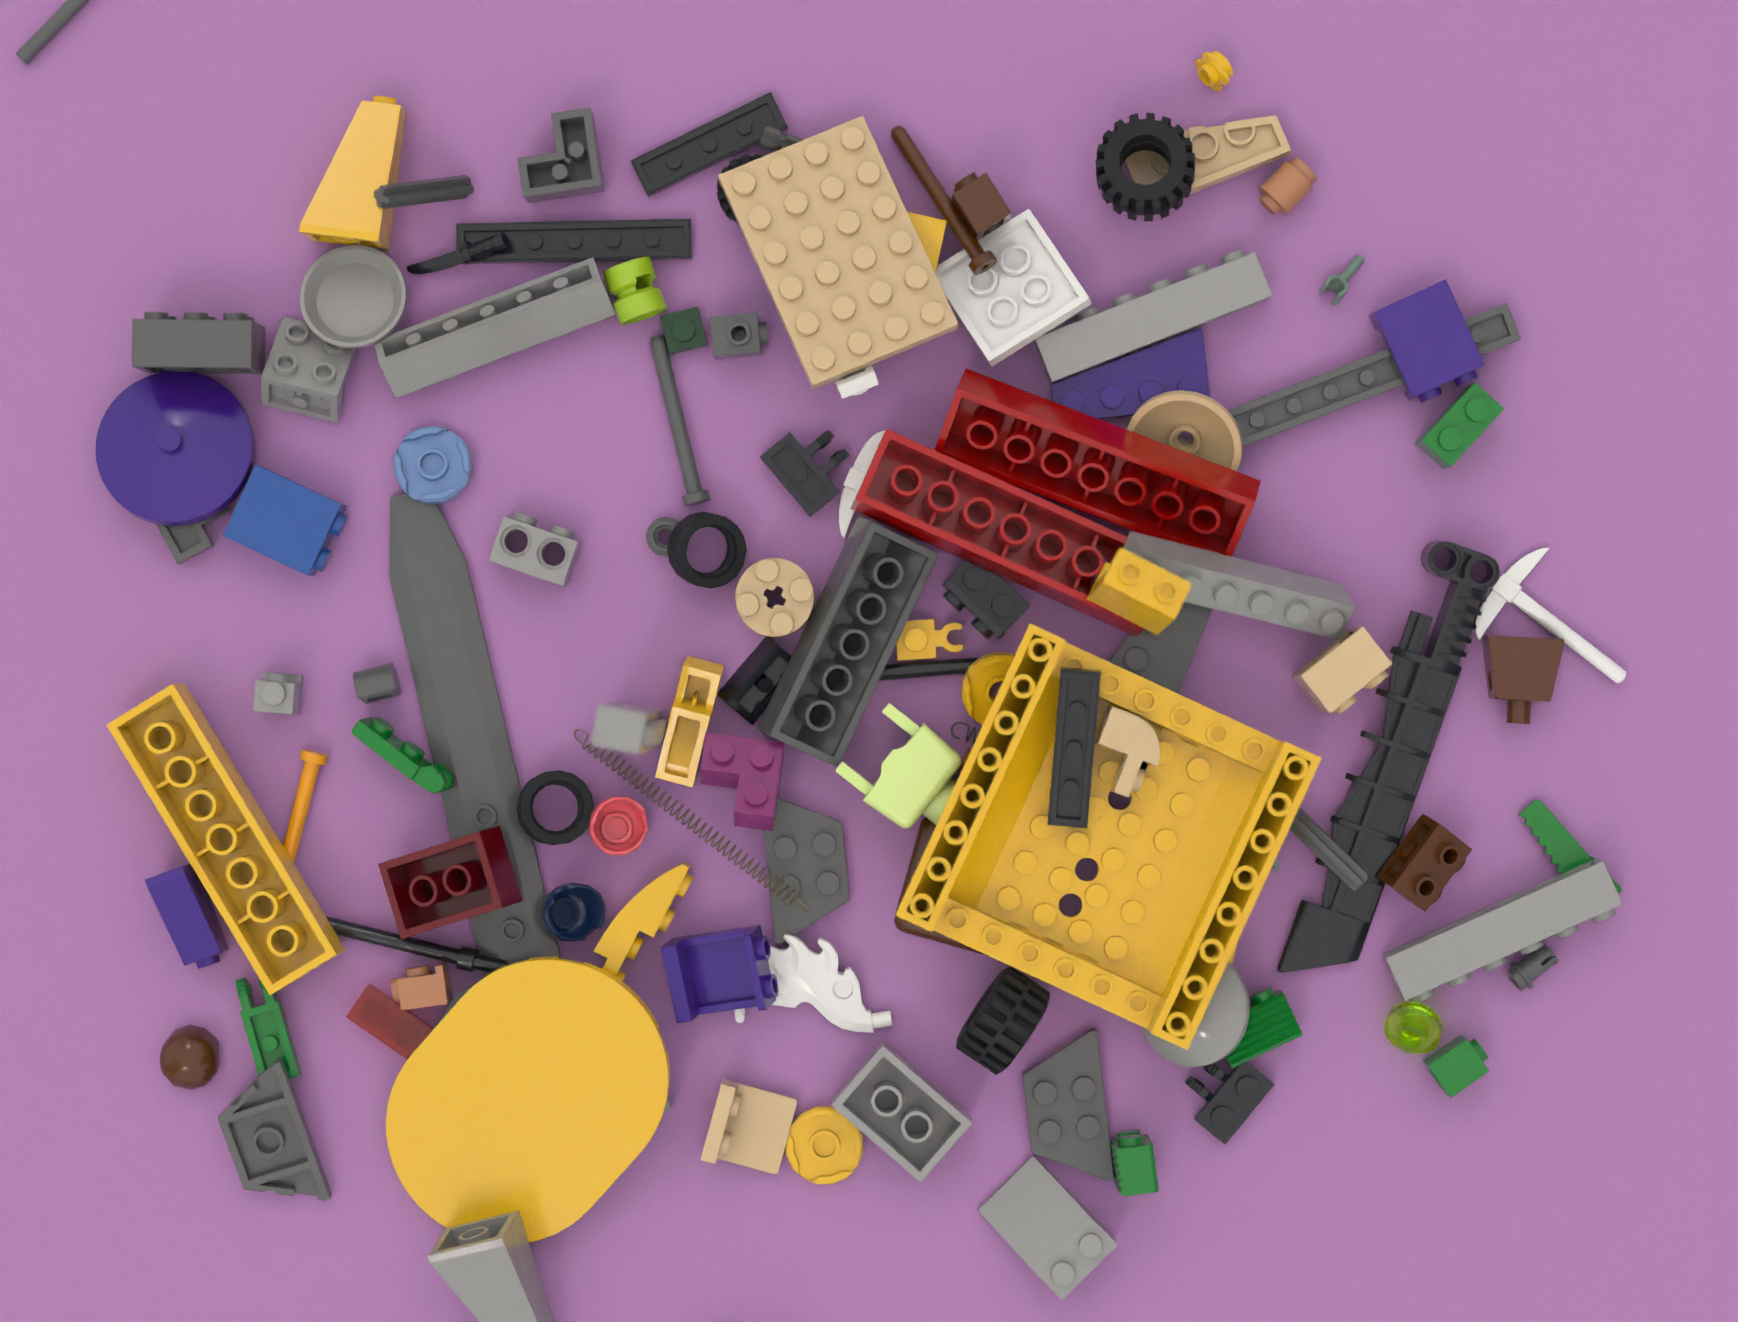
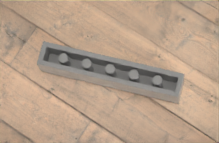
(1152, 317)
(494, 327)
(1250, 587)
(628, 727)
(1503, 929)

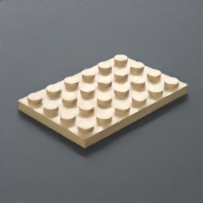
(838, 252)

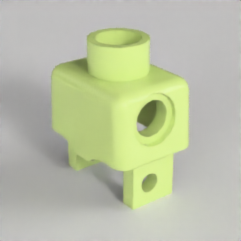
(912, 778)

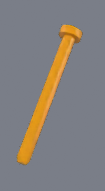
(302, 800)

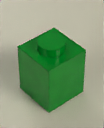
(1457, 1065)

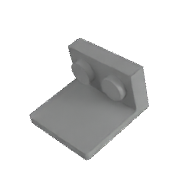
(305, 373)

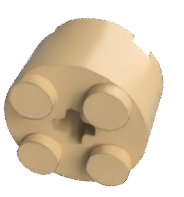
(753, 604)

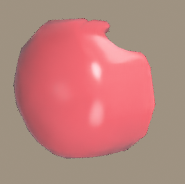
(618, 825)

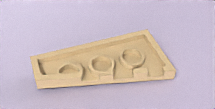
(1219, 152)

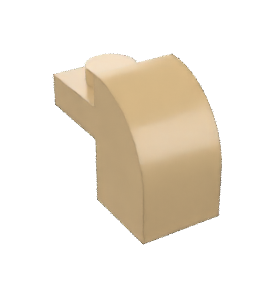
(1134, 739)

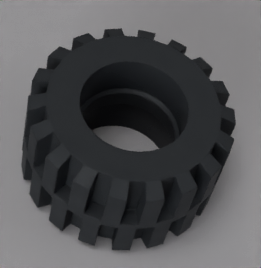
(1139, 136)
(1003, 1020)

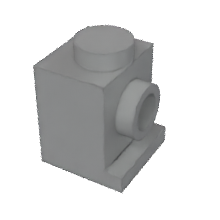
(278, 693)

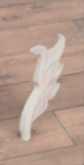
(816, 980)

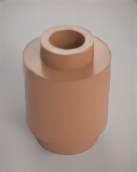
(1287, 186)

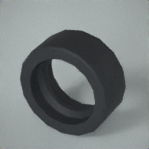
(734, 557)
(584, 802)

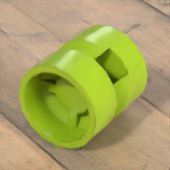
(635, 290)

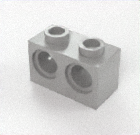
(532, 558)

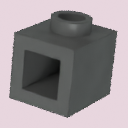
(738, 335)

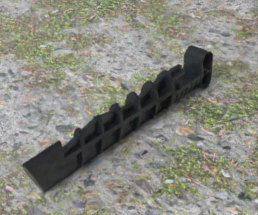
(1382, 798)

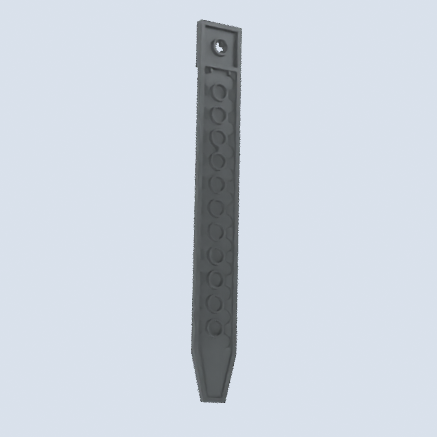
(464, 714)

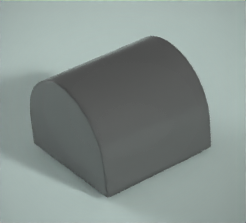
(377, 683)

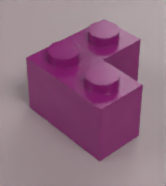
(752, 769)

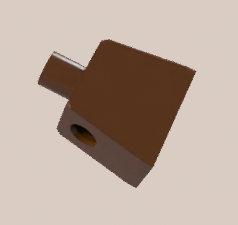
(1521, 671)

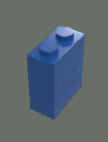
(286, 521)

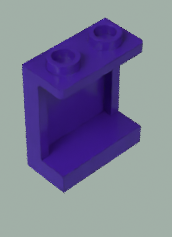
(1428, 341)
(719, 972)

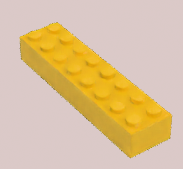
(226, 837)

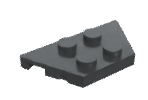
(809, 857)
(1069, 1108)
(272, 1138)

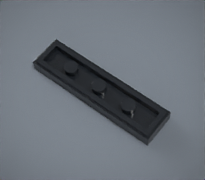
(707, 145)
(1074, 747)

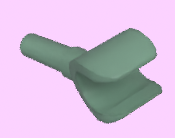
(1339, 282)

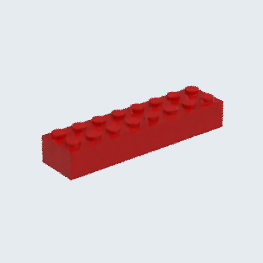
(1096, 466)
(989, 523)

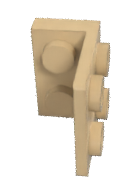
(749, 1127)

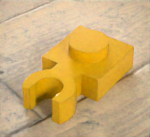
(921, 639)

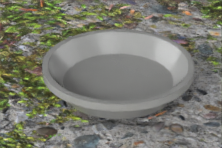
(353, 296)

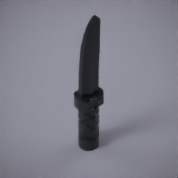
(467, 254)

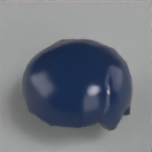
(573, 911)

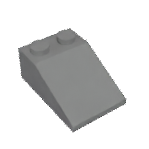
(1048, 1227)

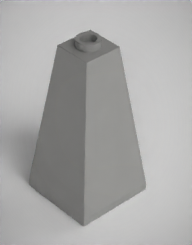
(492, 1270)

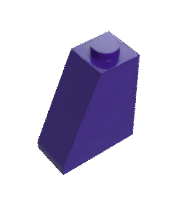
(188, 915)

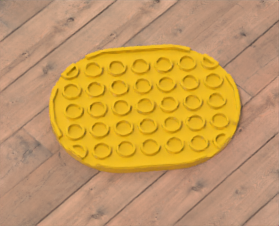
(529, 1097)

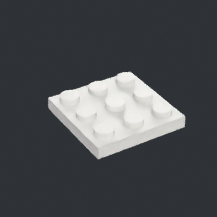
(1019, 295)

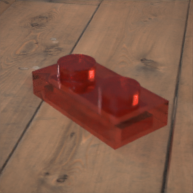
(386, 1022)

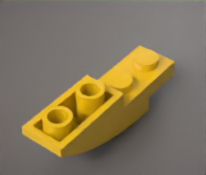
(644, 913)

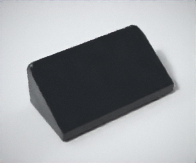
(755, 680)

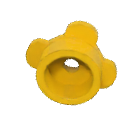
(1214, 70)

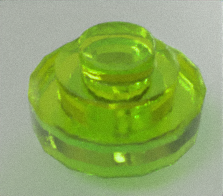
(1413, 1027)

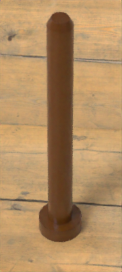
(980, 259)

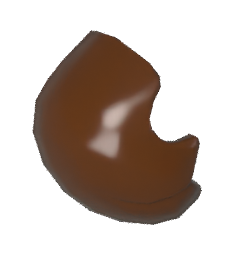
(190, 1057)

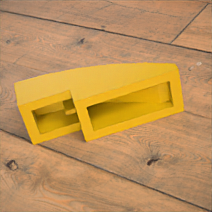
(689, 721)

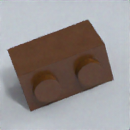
(980, 204)

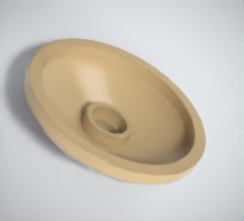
(1212, 426)

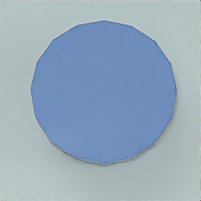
(432, 465)

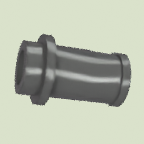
(1531, 967)

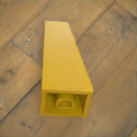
(366, 159)

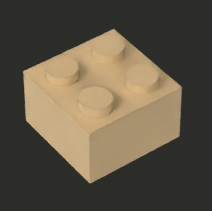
(1343, 670)

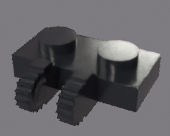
(801, 474)
(1232, 1100)

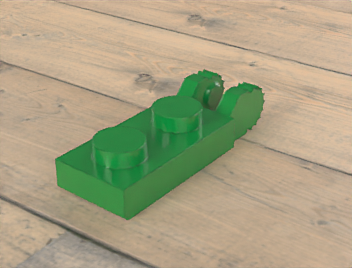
(403, 755)
(267, 1030)

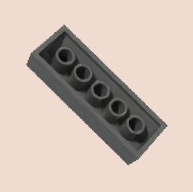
(847, 641)

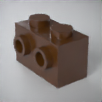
(1424, 862)

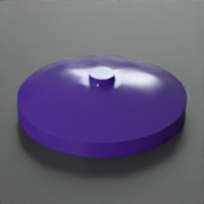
(175, 448)

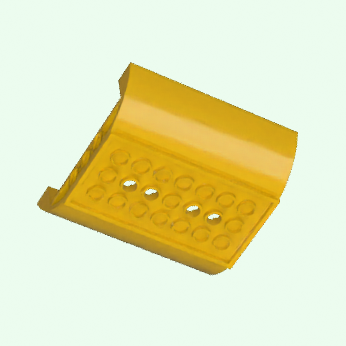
(1171, 865)

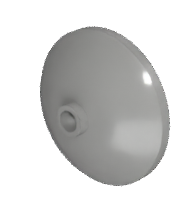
(1219, 1029)

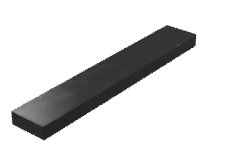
(583, 240)

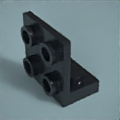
(986, 598)

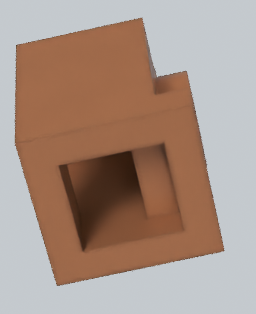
(422, 988)

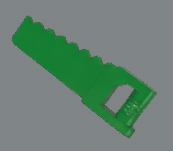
(1557, 840)

